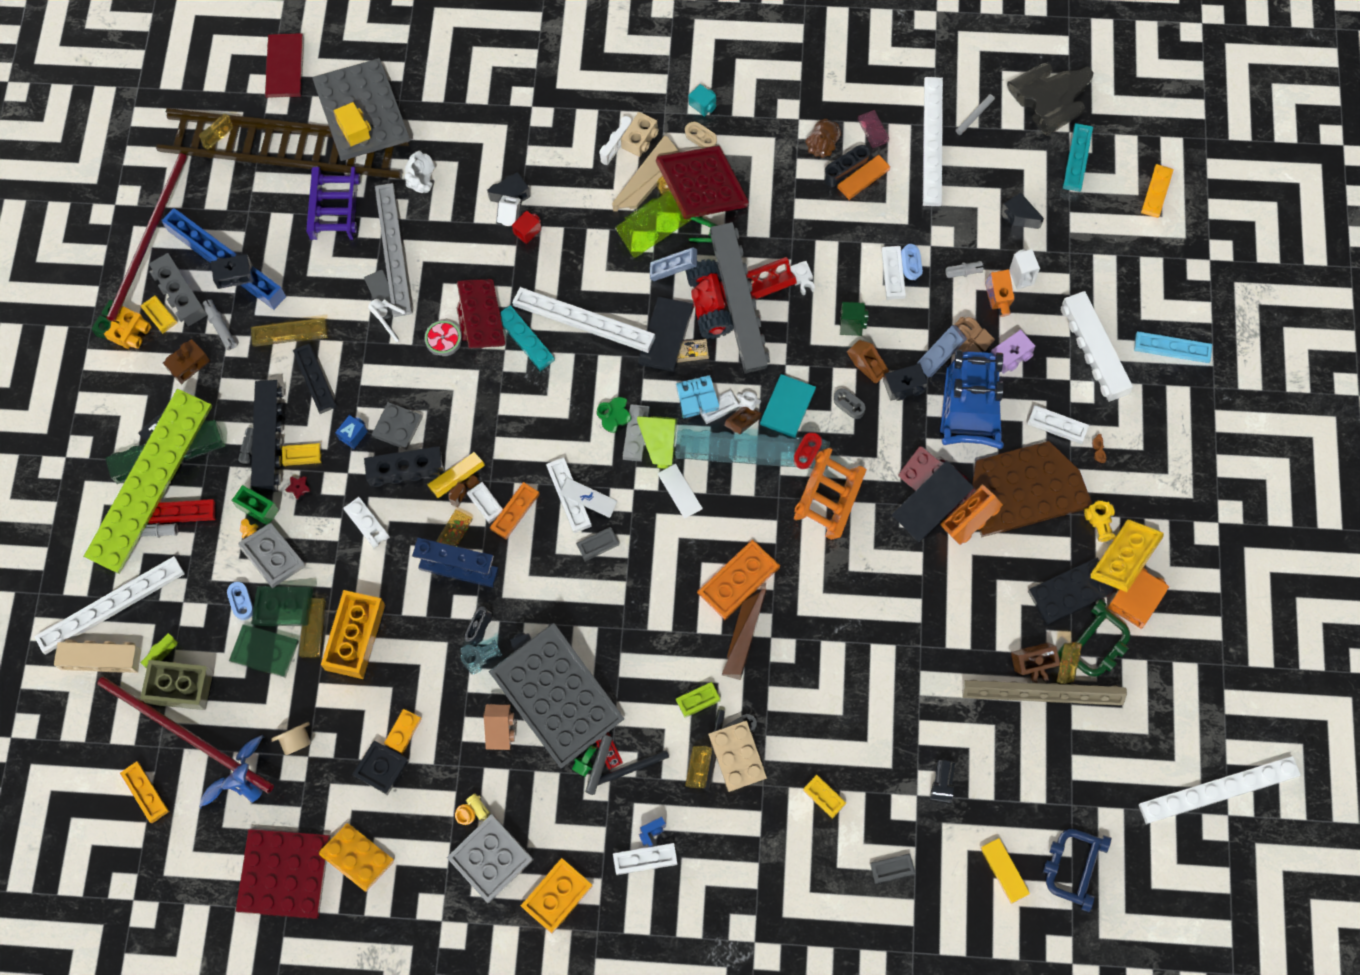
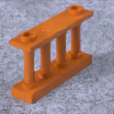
(847, 494)

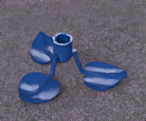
(237, 778)

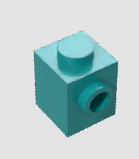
(702, 100)

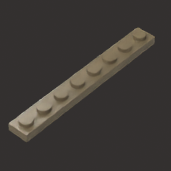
(1044, 692)

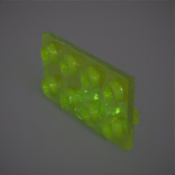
(651, 224)

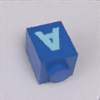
(352, 431)

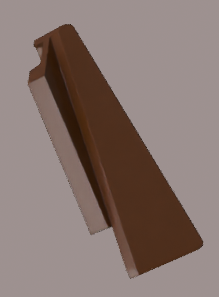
(743, 636)

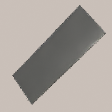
(379, 289)

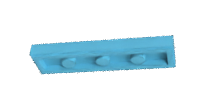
(1173, 347)

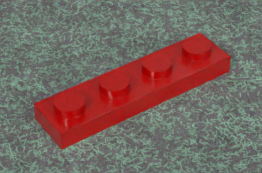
(183, 511)

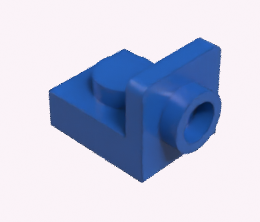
(654, 828)

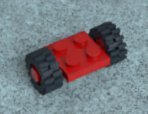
(709, 299)

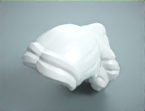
(418, 172)

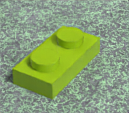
(698, 699)

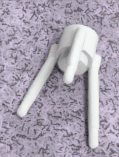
(380, 310)

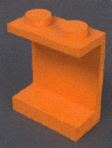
(1140, 600)

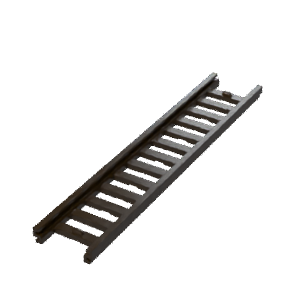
(270, 126)

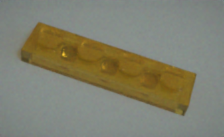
(288, 332)

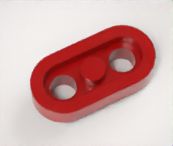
(806, 451)

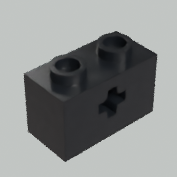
(232, 271)
(905, 382)

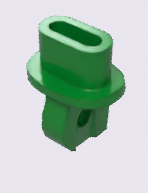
(583, 765)

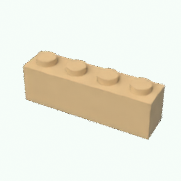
(97, 657)

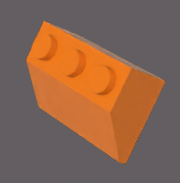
(971, 515)

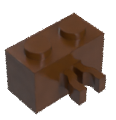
(186, 361)
(1035, 660)

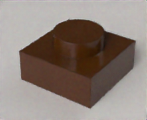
(457, 494)

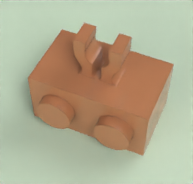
(498, 727)

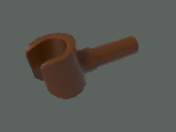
(471, 483)

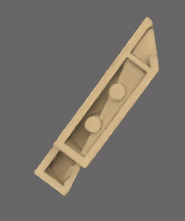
(644, 179)

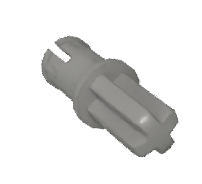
(964, 269)
(160, 530)

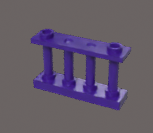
(317, 195)

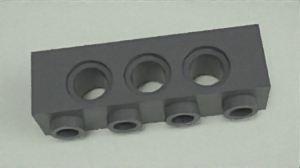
(192, 310)

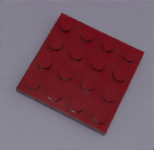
(702, 182)
(282, 874)

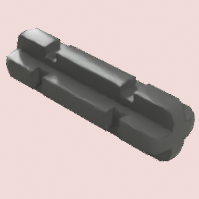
(246, 447)

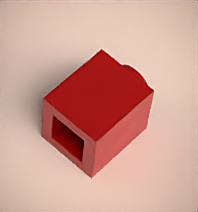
(527, 227)

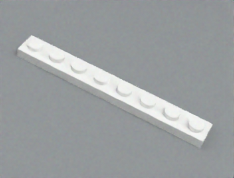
(932, 142)
(584, 319)
(109, 605)
(1219, 790)

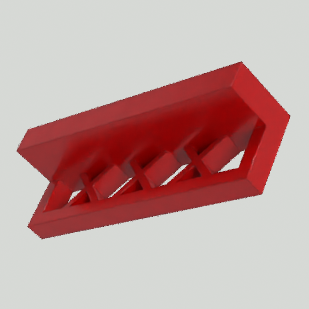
(771, 283)

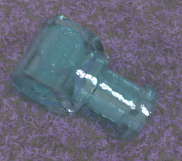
(481, 653)

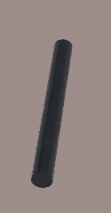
(718, 726)
(633, 767)

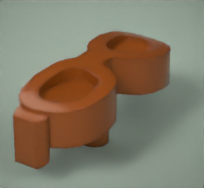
(1097, 443)

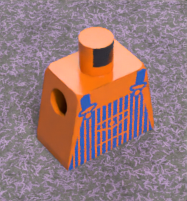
(1000, 291)

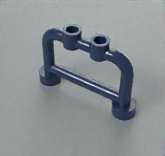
(1051, 867)

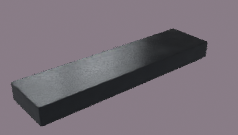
(314, 378)

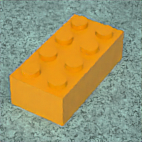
(353, 634)

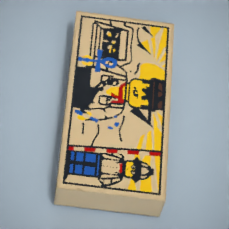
(693, 351)

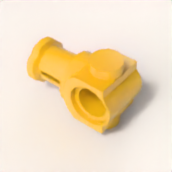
(1101, 522)

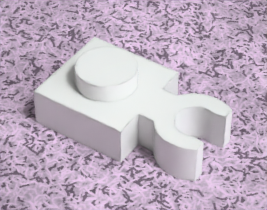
(803, 276)

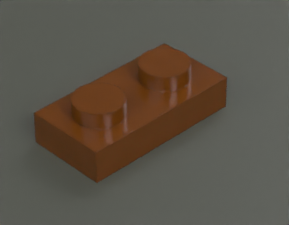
(742, 419)

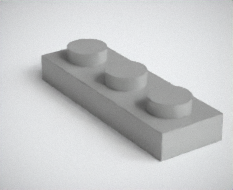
(634, 440)

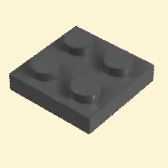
(397, 425)

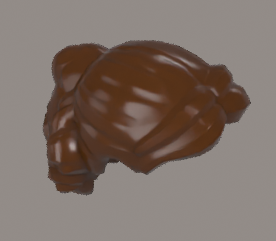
(823, 138)

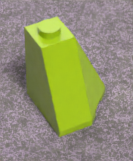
(659, 438)

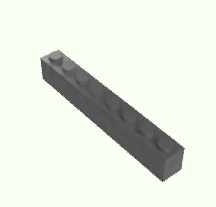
(738, 297)

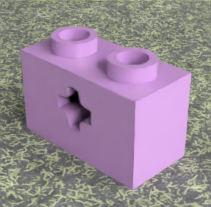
(1014, 350)

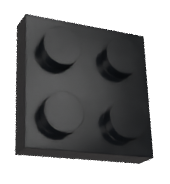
(380, 767)

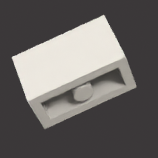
(1024, 269)

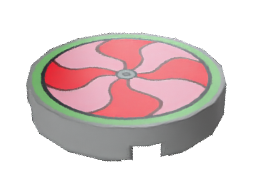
(443, 338)

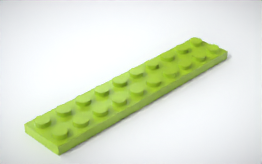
(147, 481)

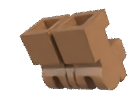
(977, 338)

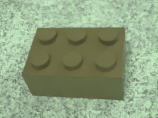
(176, 685)

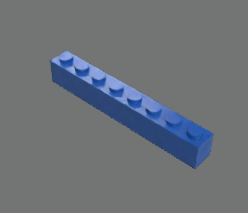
(212, 249)

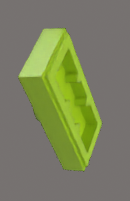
(160, 650)

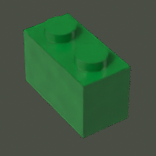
(255, 505)

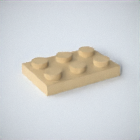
(737, 756)

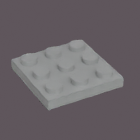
(490, 858)

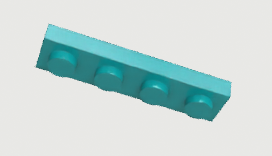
(1077, 157)
(526, 338)

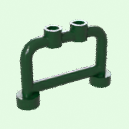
(1119, 649)

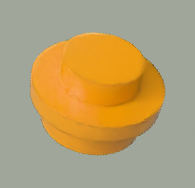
(465, 814)

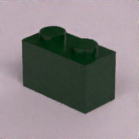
(853, 318)

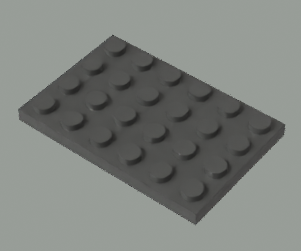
(371, 92)
(556, 695)

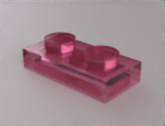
(873, 129)

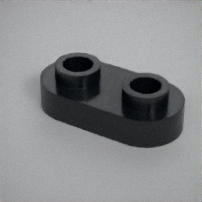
(478, 625)

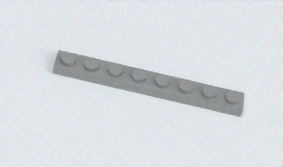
(393, 249)

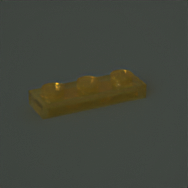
(312, 633)

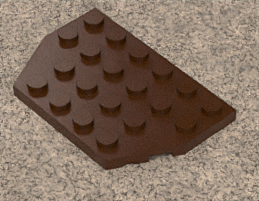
(1031, 485)

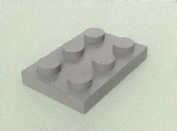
(271, 555)

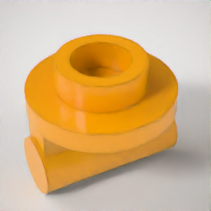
(247, 529)

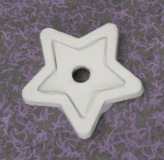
(748, 399)

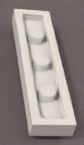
(574, 511)

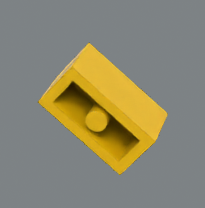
(352, 124)

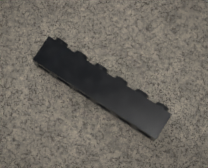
(266, 436)

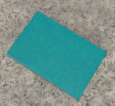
(787, 406)

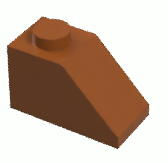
(868, 360)

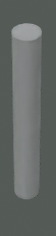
(975, 114)

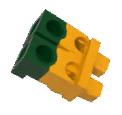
(124, 329)

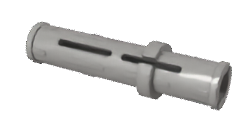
(215, 318)

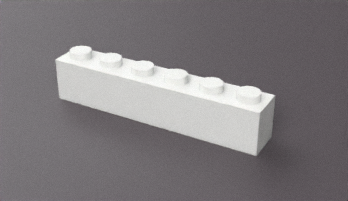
(1096, 346)

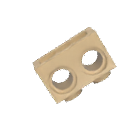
(636, 133)

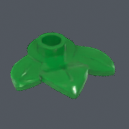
(616, 415)

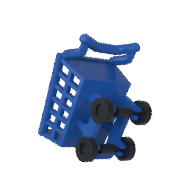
(972, 412)

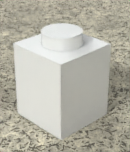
(508, 210)

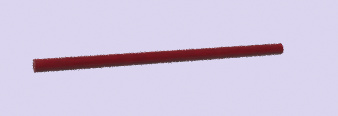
(146, 238)
(182, 733)

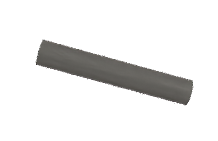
(598, 765)

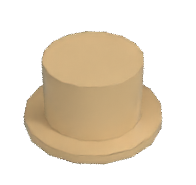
(294, 739)

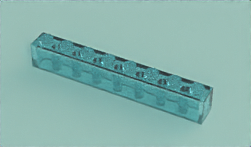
(740, 448)

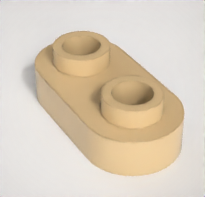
(703, 135)

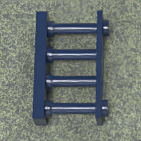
(455, 562)

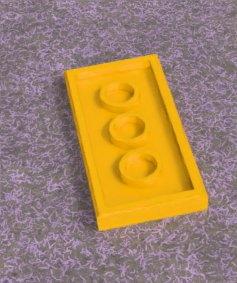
(1127, 555)

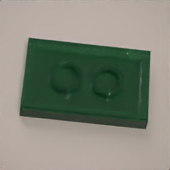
(282, 606)
(264, 651)

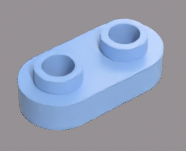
(911, 265)
(240, 602)

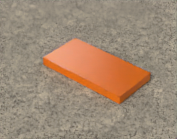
(738, 579)

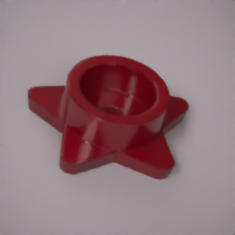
(297, 491)

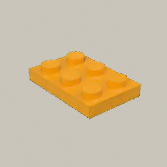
(356, 857)
(556, 895)

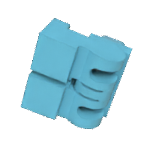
(695, 395)

